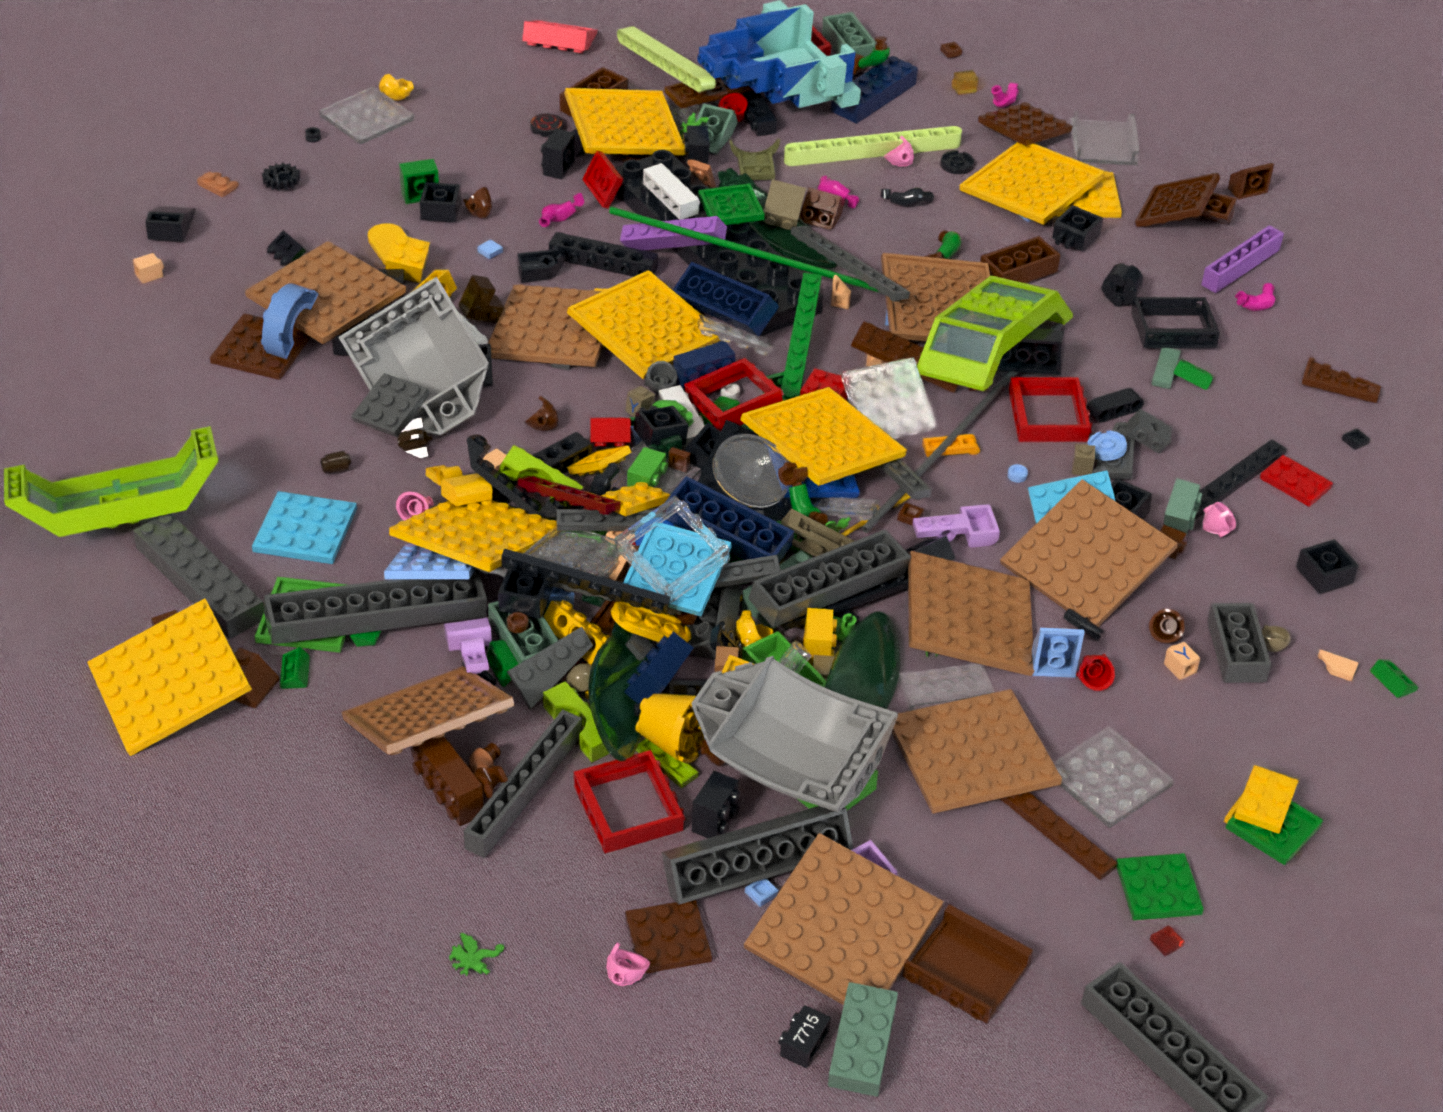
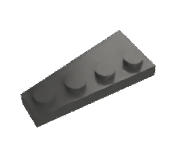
(1122, 467)
(548, 666)

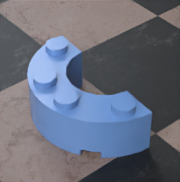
(281, 316)

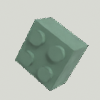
(1183, 505)

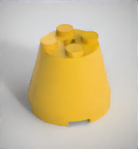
(671, 725)

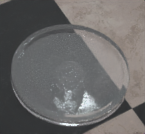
(748, 470)

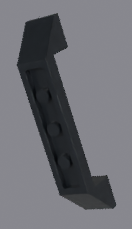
(477, 450)

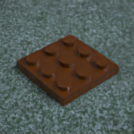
(669, 935)

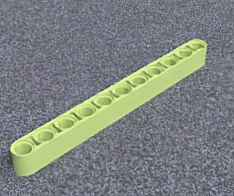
(666, 59)
(870, 145)

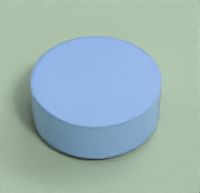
(1017, 473)

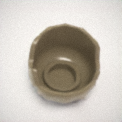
(1275, 638)
(579, 677)

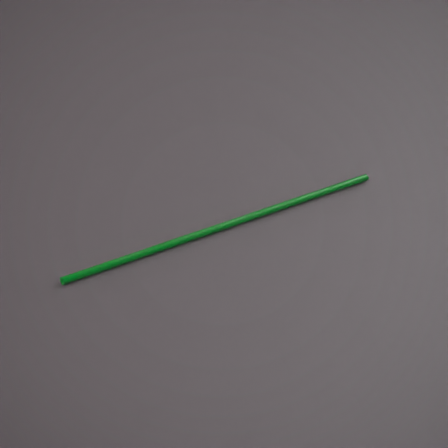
(738, 247)

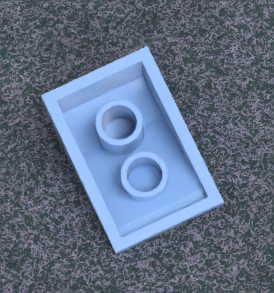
(1057, 652)

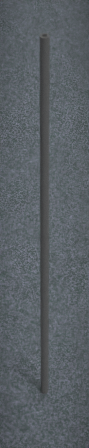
(945, 444)

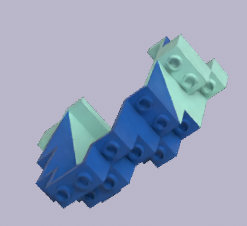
(777, 58)

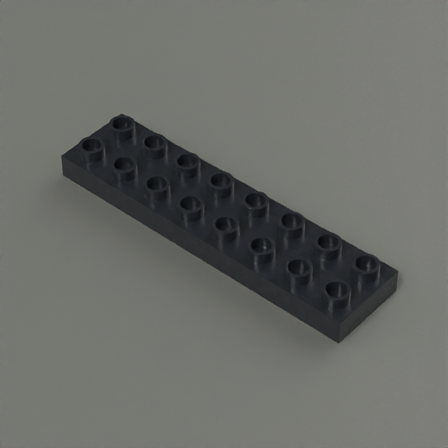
(772, 278)

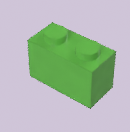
(647, 468)

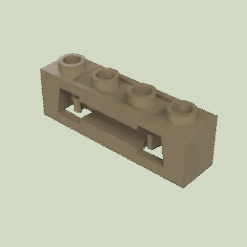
(817, 537)

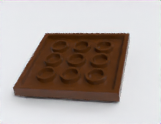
(1025, 123)
(1177, 200)
(244, 351)

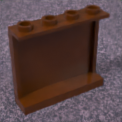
(968, 964)

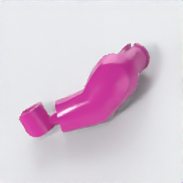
(1007, 98)
(837, 188)
(560, 212)
(1257, 303)

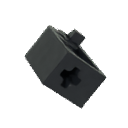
(539, 264)

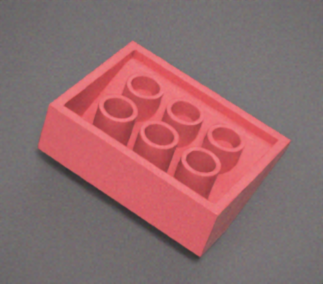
(558, 35)

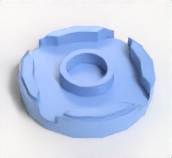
(1108, 445)

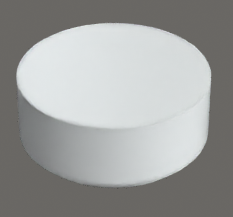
(731, 391)

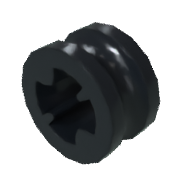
(312, 134)

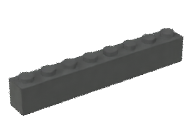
(522, 784)

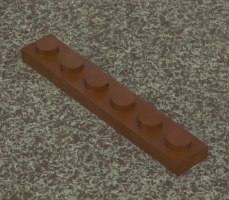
(1062, 834)

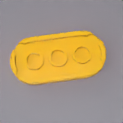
(381, 237)
(647, 623)

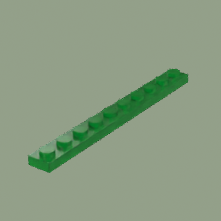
(801, 335)

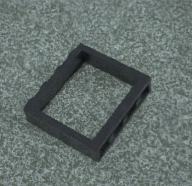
(1175, 337)

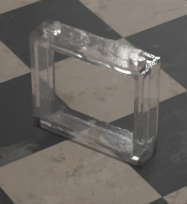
(646, 570)

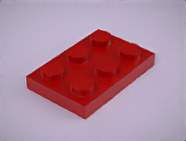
(602, 179)
(1296, 480)

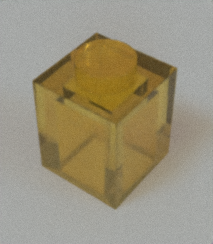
(965, 82)

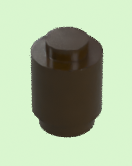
(335, 462)

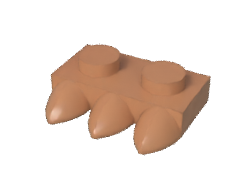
(702, 172)
(215, 183)

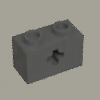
(1149, 431)

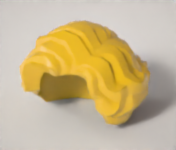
(395, 89)
(748, 631)

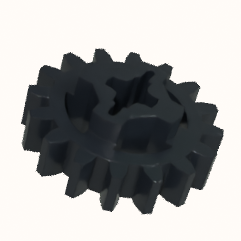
(281, 176)

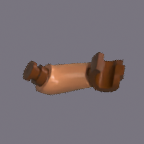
(482, 766)

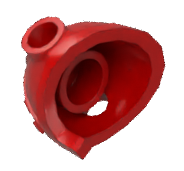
(735, 102)
(1096, 672)

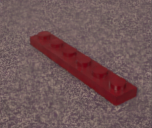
(572, 495)

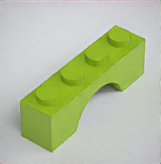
(522, 464)
(567, 698)

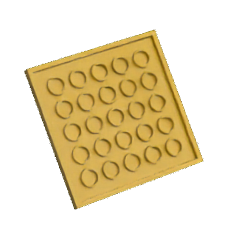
(623, 121)
(1032, 181)
(641, 322)
(824, 435)
(473, 531)
(168, 676)

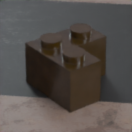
(479, 300)

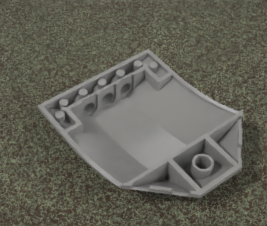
(426, 345)
(792, 732)

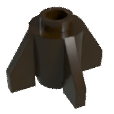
(413, 439)

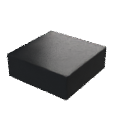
(1355, 439)

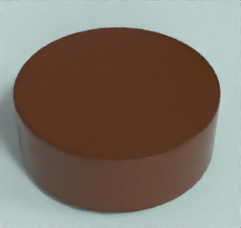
(517, 622)

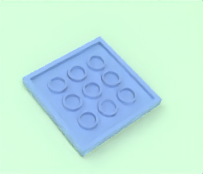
(421, 563)

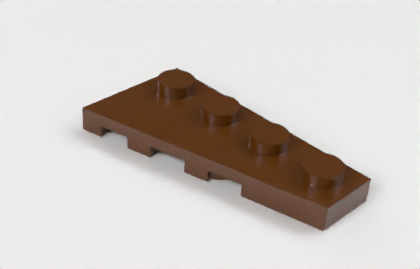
(1341, 382)

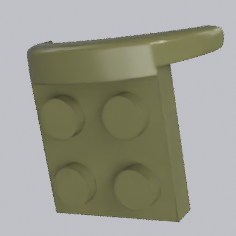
(756, 164)

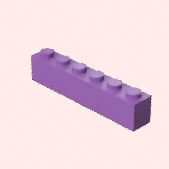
(648, 237)
(1242, 259)

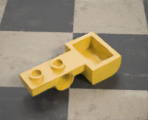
(460, 488)

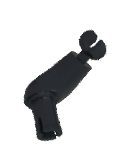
(908, 198)
(602, 482)

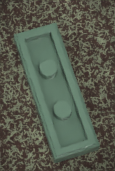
(1165, 367)

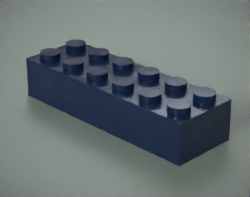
(878, 88)
(726, 299)
(747, 530)

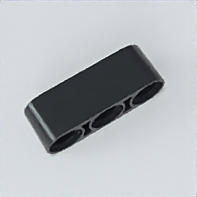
(1115, 405)

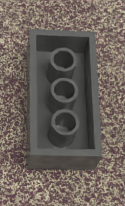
(1238, 643)

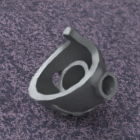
(660, 376)

